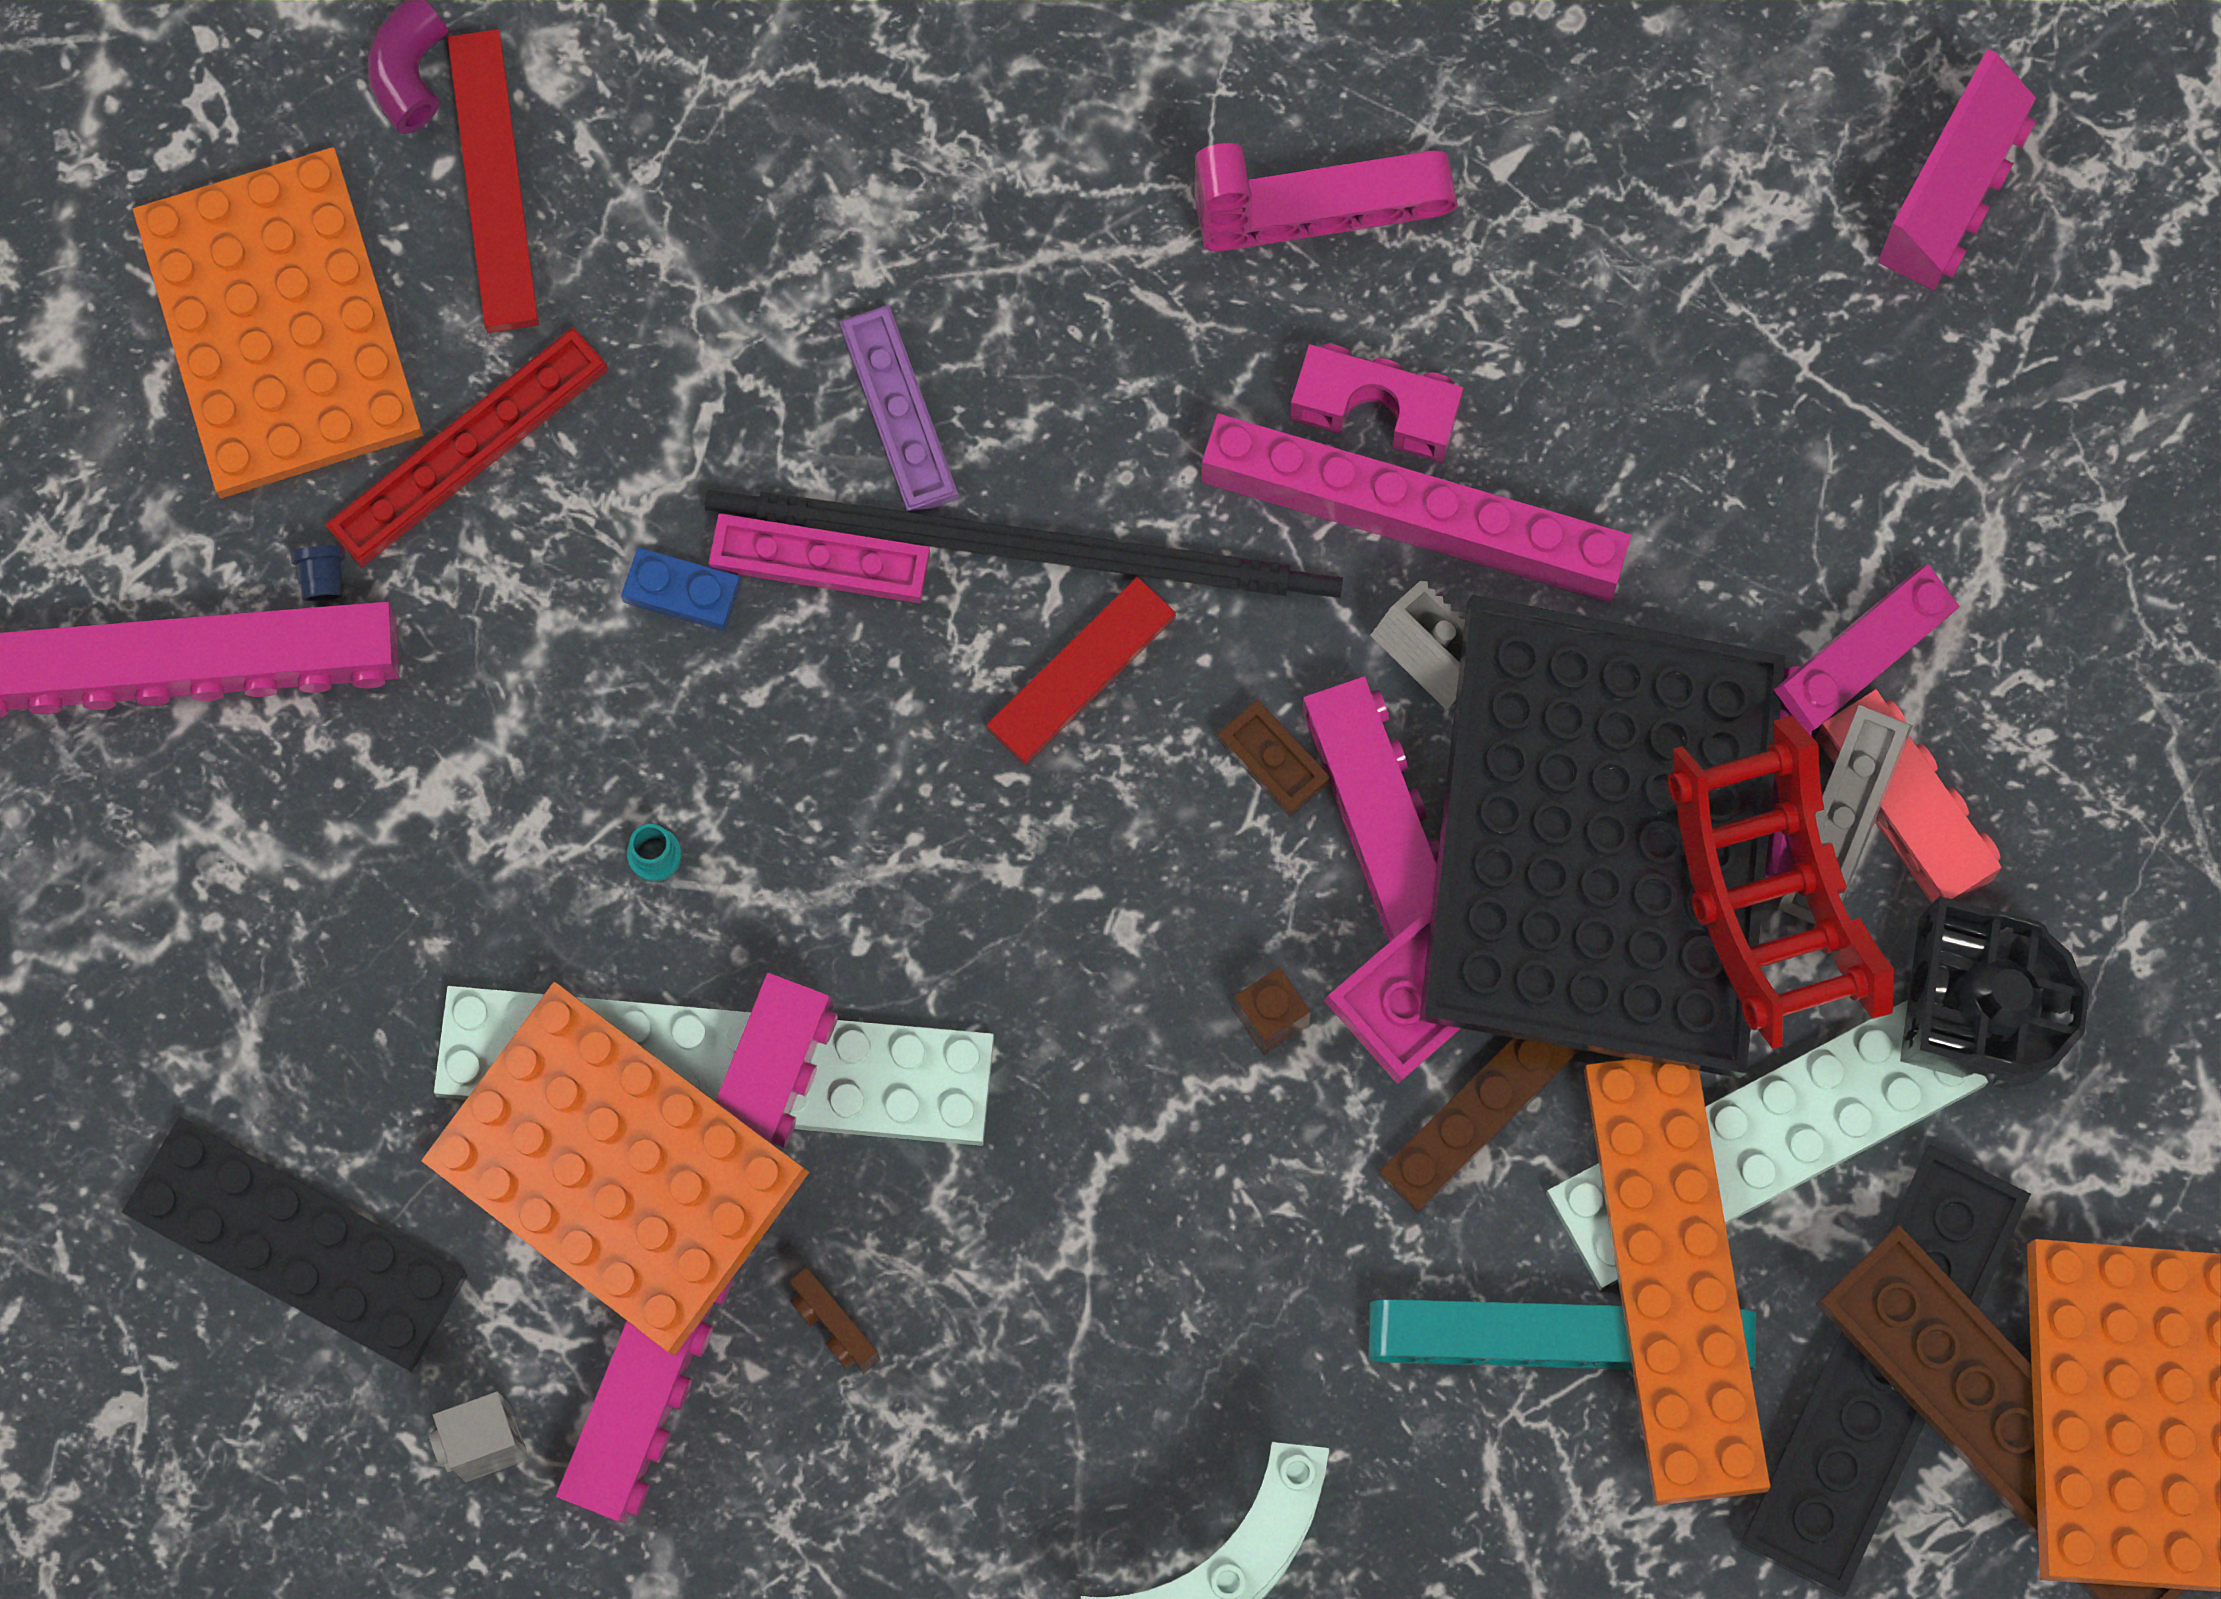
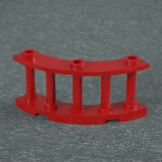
(1816, 875)

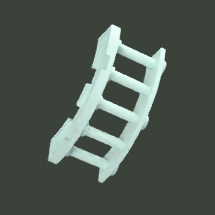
(1267, 1537)

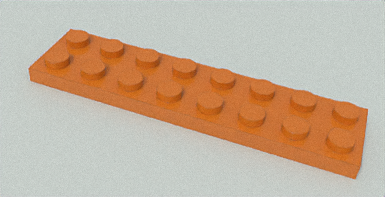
(1676, 1282)

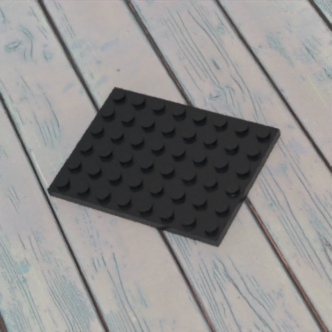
(1564, 851)

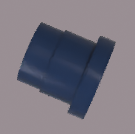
(319, 571)

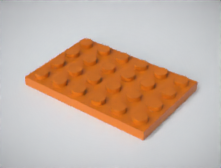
(277, 322)
(615, 1168)
(2126, 1414)

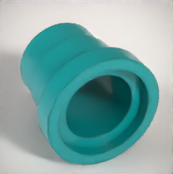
(661, 867)

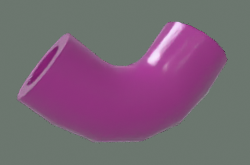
(396, 61)

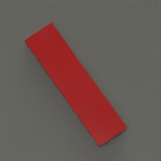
(1081, 671)

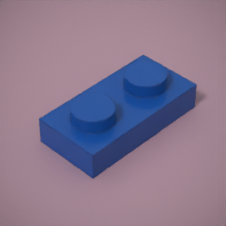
(681, 589)

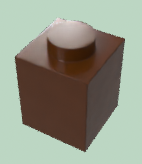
(1271, 1010)

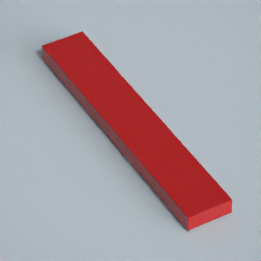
(493, 181)
(466, 447)

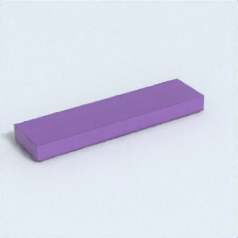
(898, 410)

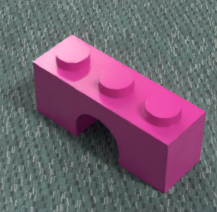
(1337, 382)

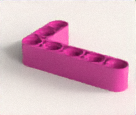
(1315, 201)

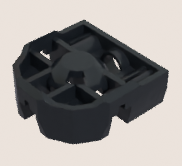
(2032, 979)

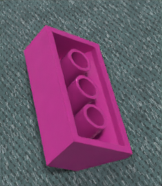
(1959, 174)

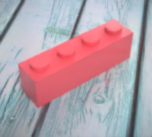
(1922, 816)

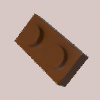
(1273, 758)
(847, 1340)

